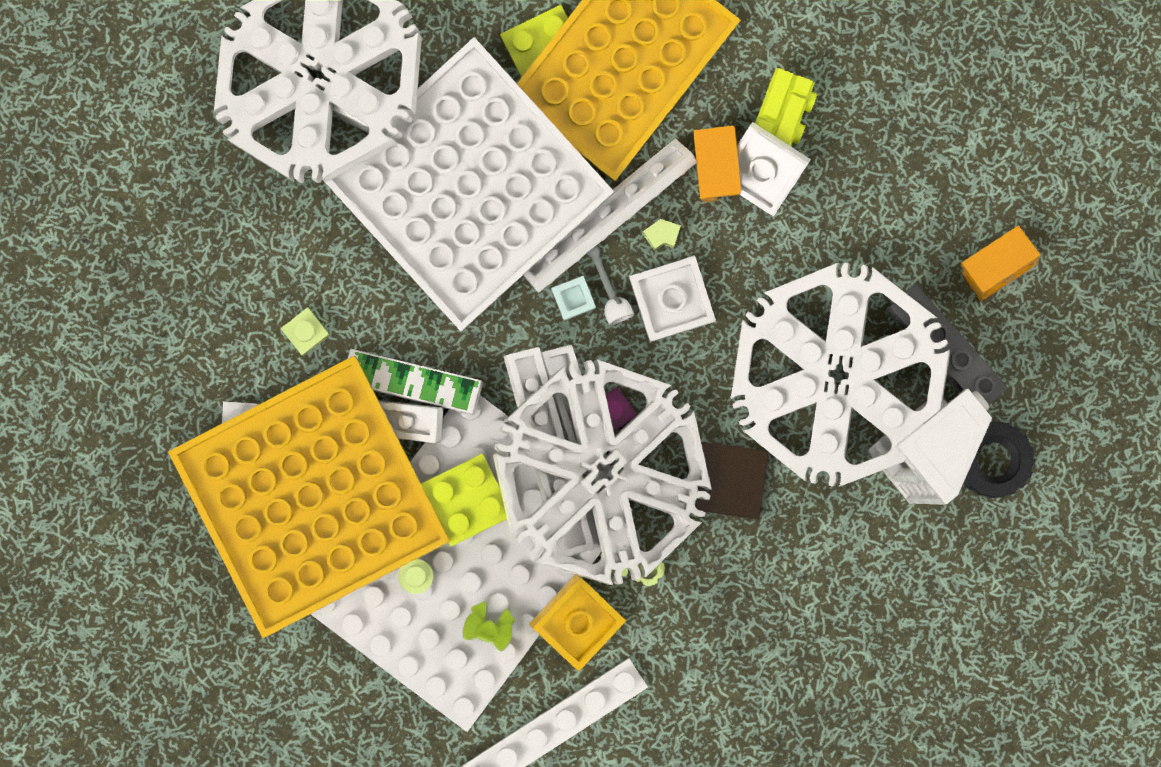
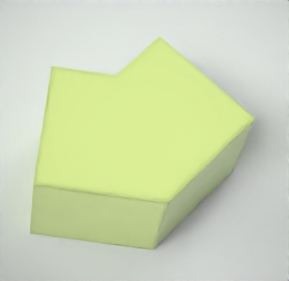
(661, 234)

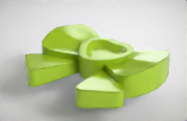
(477, 628)

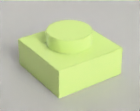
(305, 331)

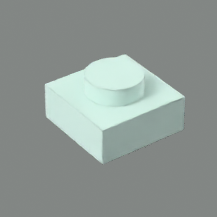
(573, 298)

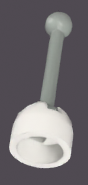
(617, 308)

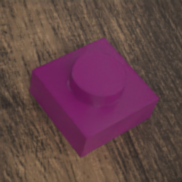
(619, 408)

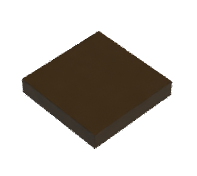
(735, 480)

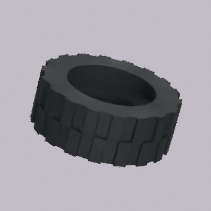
(1019, 469)

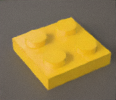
(577, 622)

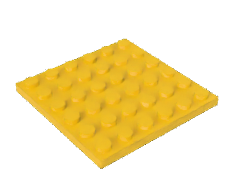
(309, 496)

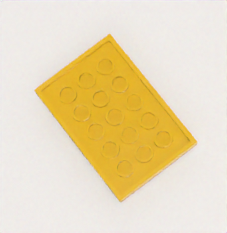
(622, 70)

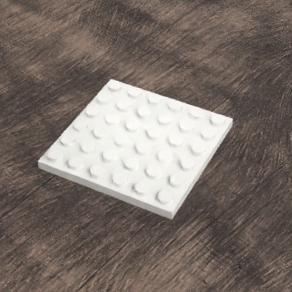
(471, 186)

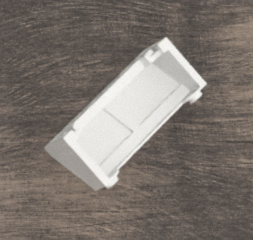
(938, 450)

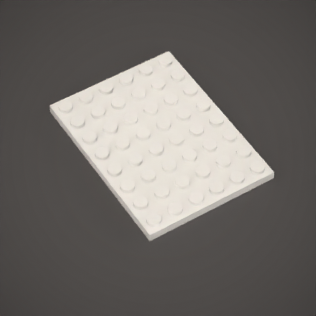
(421, 633)

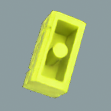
(785, 104)

